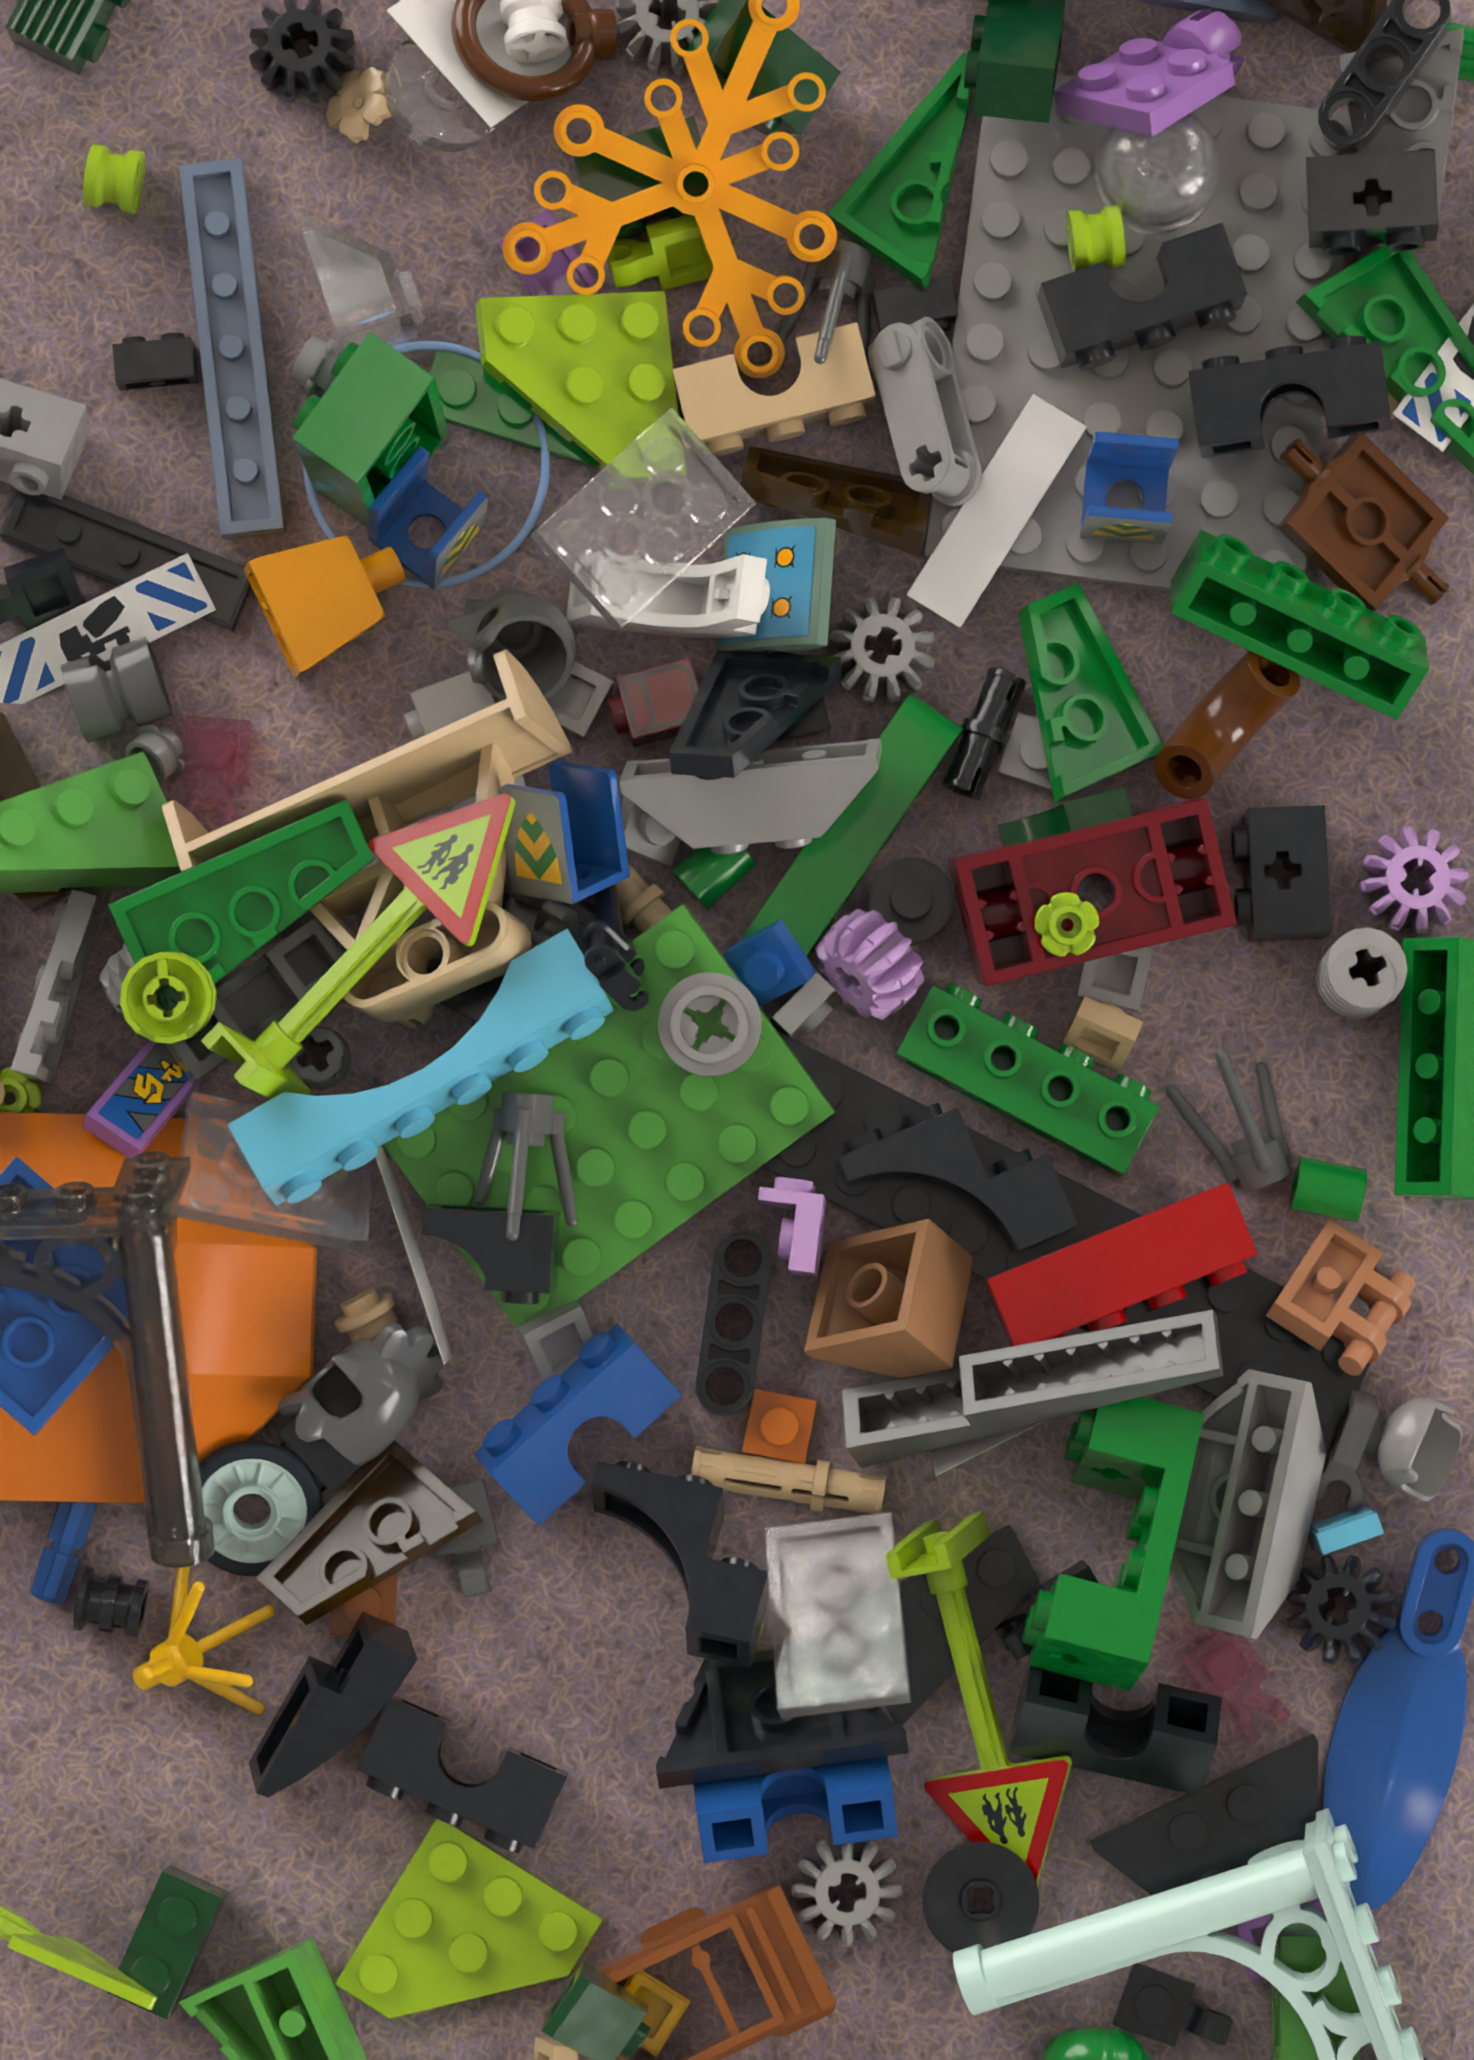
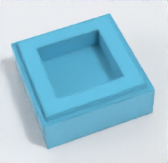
(1344, 1529)

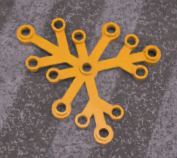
(726, 114)

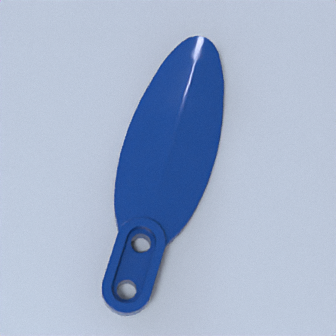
(1403, 1725)

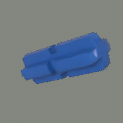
(58, 1563)

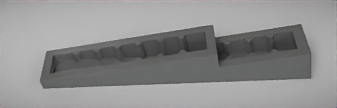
(1028, 1386)

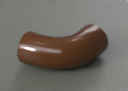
(1223, 725)

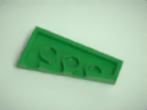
(1397, 304)
(244, 896)

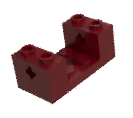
(1161, 874)

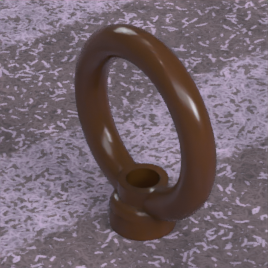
(588, 34)

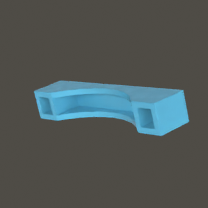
(308, 1137)

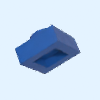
(770, 962)

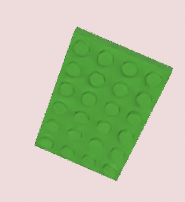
(638, 1129)

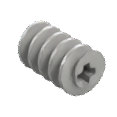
(1365, 950)

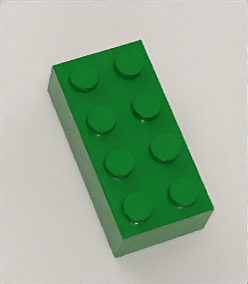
(367, 424)

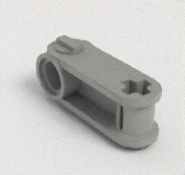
(926, 410)

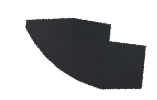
(332, 1703)

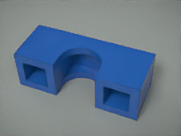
(606, 1380)
(848, 1795)

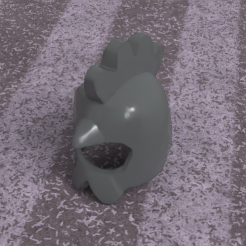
(526, 628)
(367, 1392)

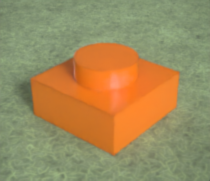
(779, 1426)

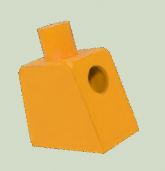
(321, 596)

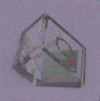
(361, 286)

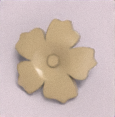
(358, 104)

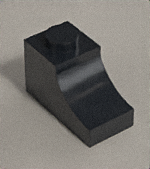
(514, 1267)

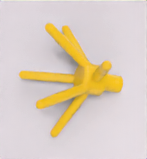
(183, 1658)

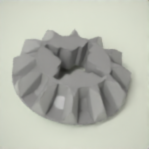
(679, 1031)

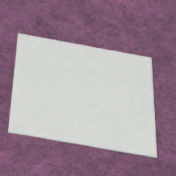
(430, 28)

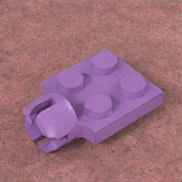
(1157, 82)

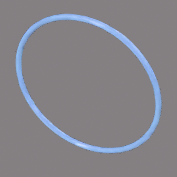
(533, 516)

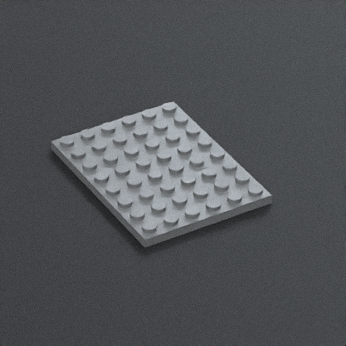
(1005, 354)

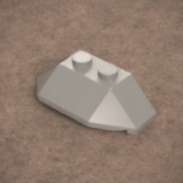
(777, 798)
(1249, 1502)

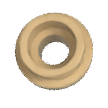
(366, 1314)

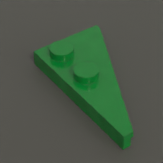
(905, 190)

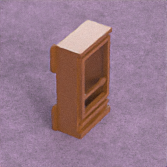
(772, 1949)

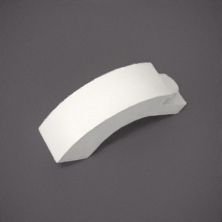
(699, 603)

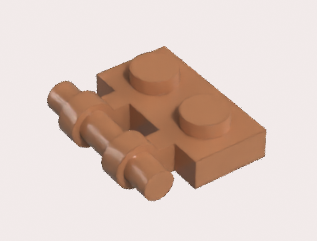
(1324, 1287)

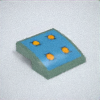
(799, 581)

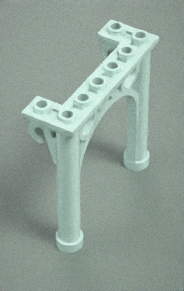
(1190, 1920)

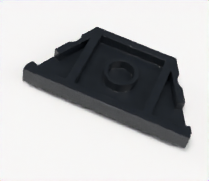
(737, 1731)
(1223, 1826)

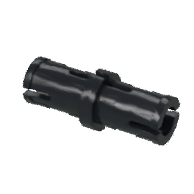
(984, 733)

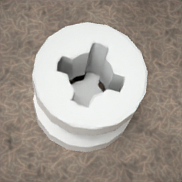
(533, 29)

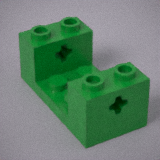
(1103, 1630)

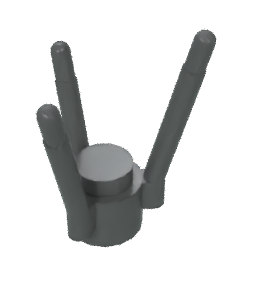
(838, 280)
(526, 1122)
(1258, 1156)

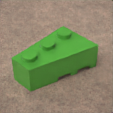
(88, 832)
(278, 2010)

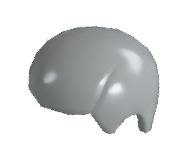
(1414, 1469)

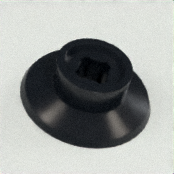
(978, 1866)

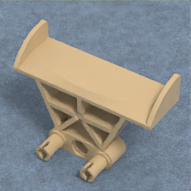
(388, 795)

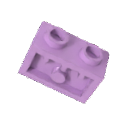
(803, 1236)

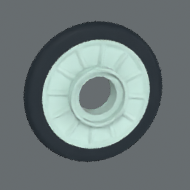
(264, 1471)

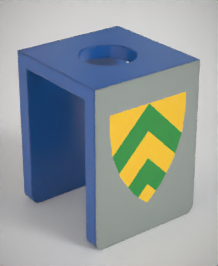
(1135, 460)
(412, 497)
(566, 835)

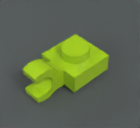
(672, 254)

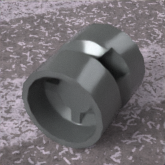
(116, 690)

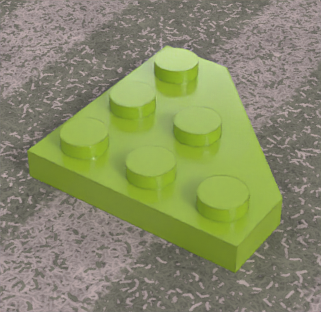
(584, 362)
(464, 1929)

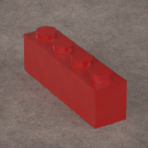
(1123, 1267)

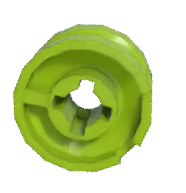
(140, 997)

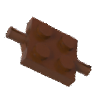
(1363, 522)

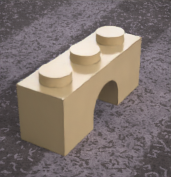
(727, 411)

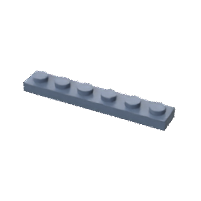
(232, 349)

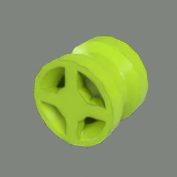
(114, 178)
(1096, 238)

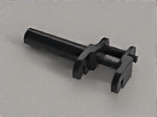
(610, 952)

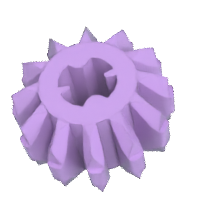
(1392, 874)
(870, 963)

